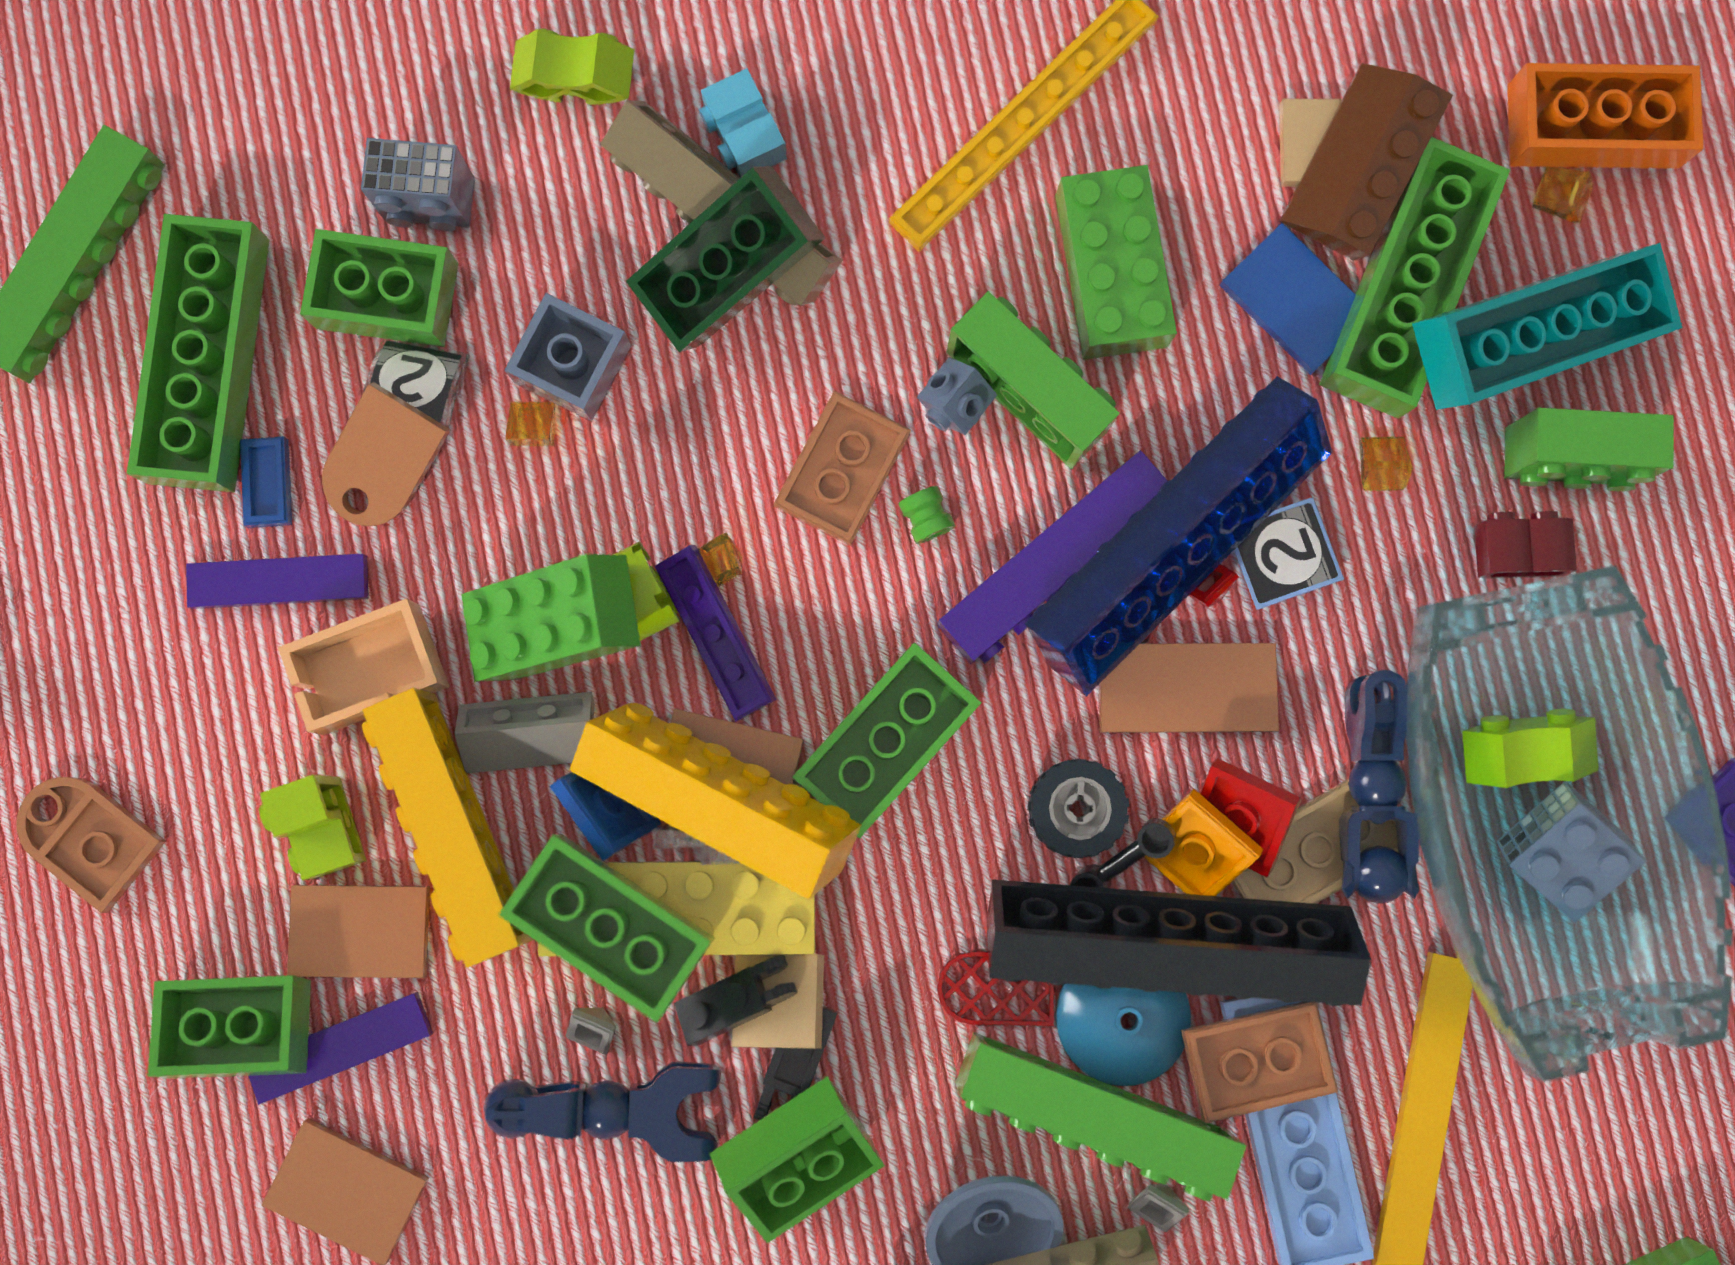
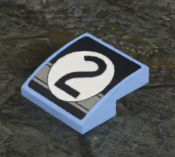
(1288, 555)

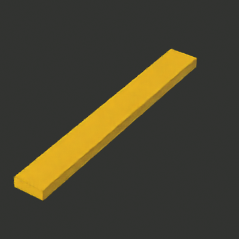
(1022, 121)
(1423, 1113)

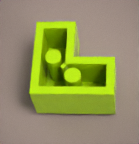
(317, 822)

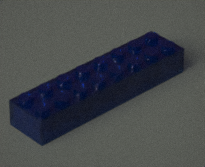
(1181, 535)

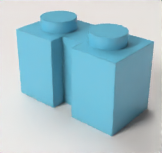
(742, 123)

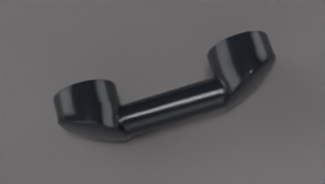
(1154, 840)

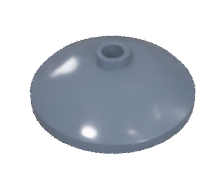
(993, 1222)

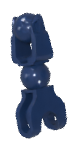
(1378, 787)
(608, 1110)

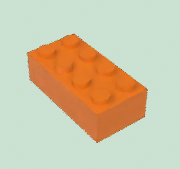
(1605, 115)

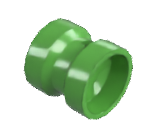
(927, 514)

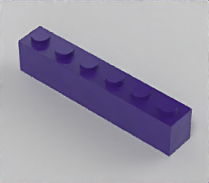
(1046, 563)

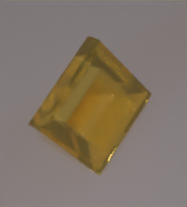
(722, 559)

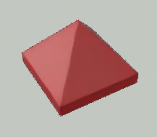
(1214, 586)

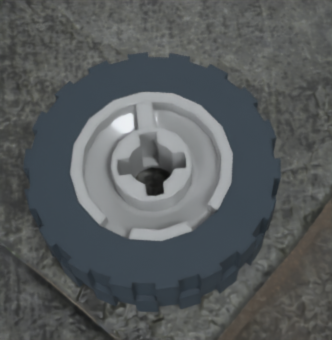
(1104, 811)

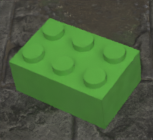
(379, 287)
(1588, 448)
(229, 1027)
(796, 1160)

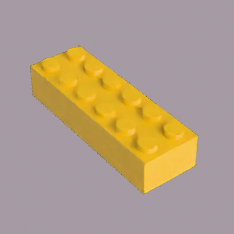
(716, 798)
(445, 823)

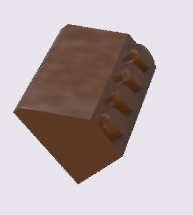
(1365, 159)

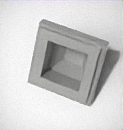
(591, 1028)
(1159, 1206)

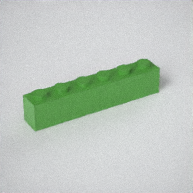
(72, 248)

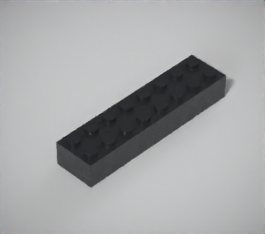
(1176, 943)

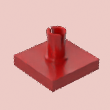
(1254, 807)

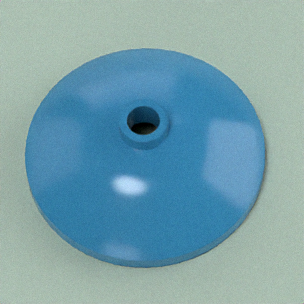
(1119, 1056)

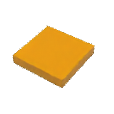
(1207, 848)

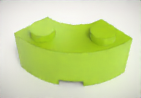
(561, 65)
(1530, 749)

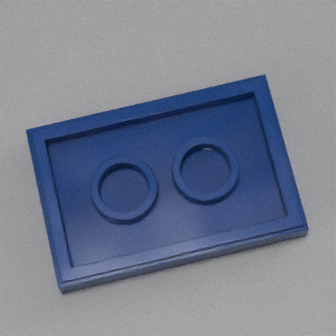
(1292, 297)

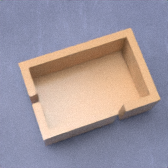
(362, 665)

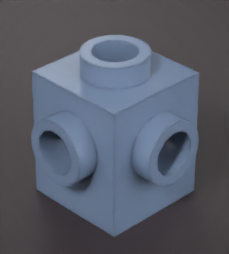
(956, 397)

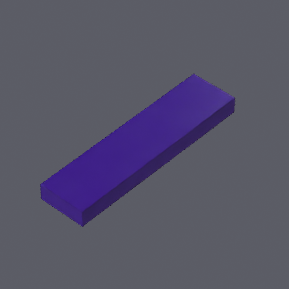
(277, 581)
(715, 632)
(351, 1044)

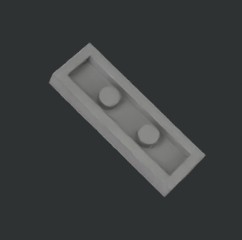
(522, 731)

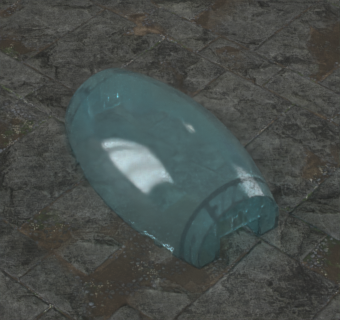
(1655, 946)

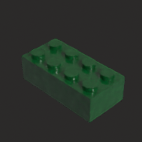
(725, 258)

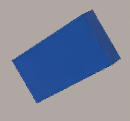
(266, 482)

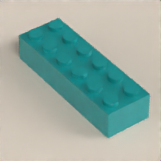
(1547, 326)

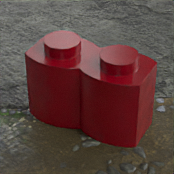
(1525, 546)

